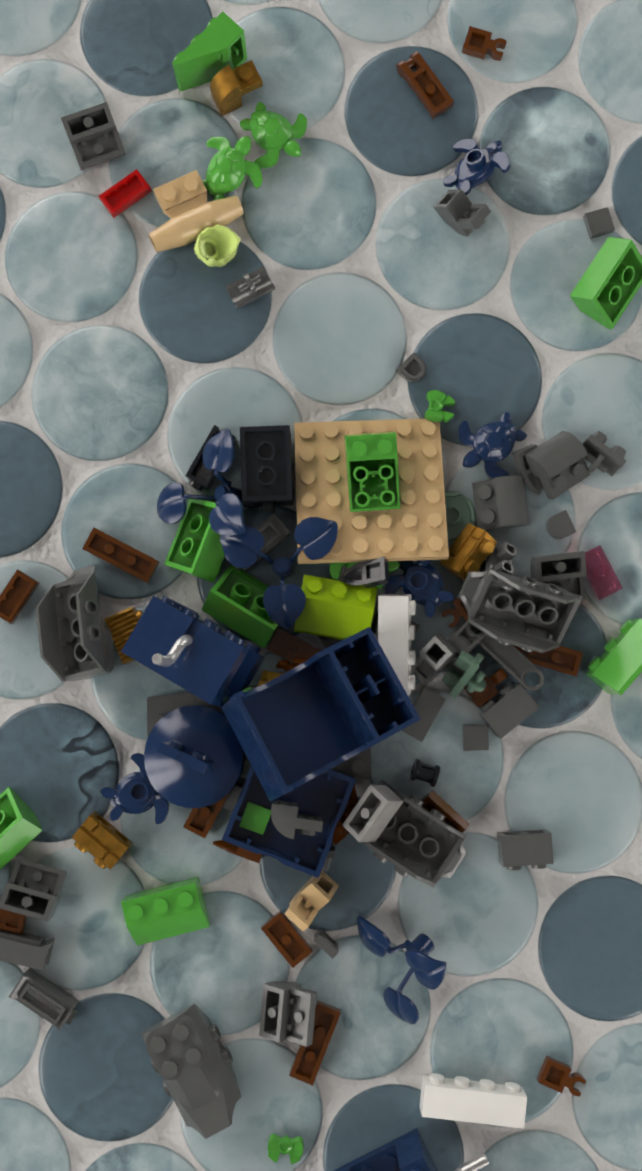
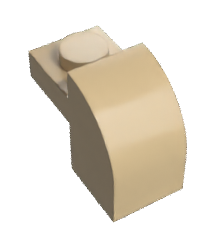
(310, 900)

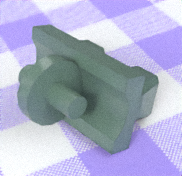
(458, 681)

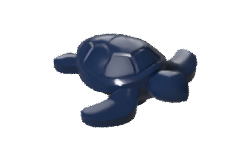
(477, 164)
(490, 443)
(422, 582)
(136, 795)

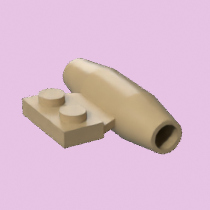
(187, 206)

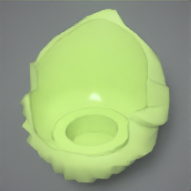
(216, 245)

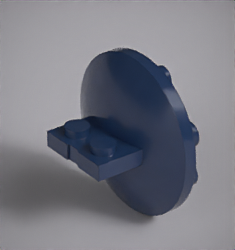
(193, 757)

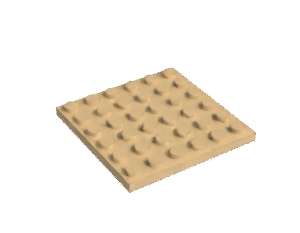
(400, 534)

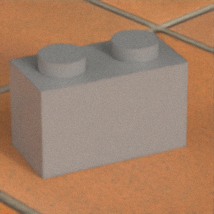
(372, 813)

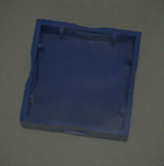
(320, 796)

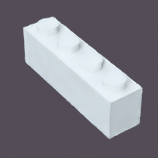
(396, 635)
(473, 1101)

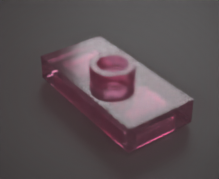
(601, 573)

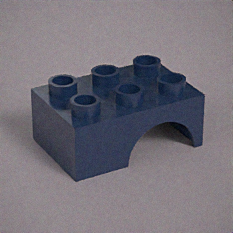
(320, 713)

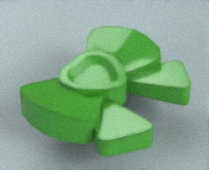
(436, 402)
(285, 1145)

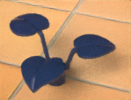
(228, 513)
(287, 601)
(427, 970)

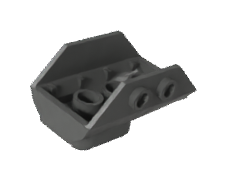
(518, 609)
(73, 629)
(419, 842)
(194, 1069)

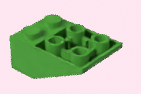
(210, 52)
(372, 471)

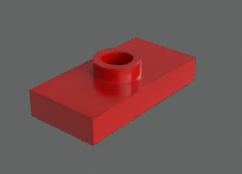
(125, 193)

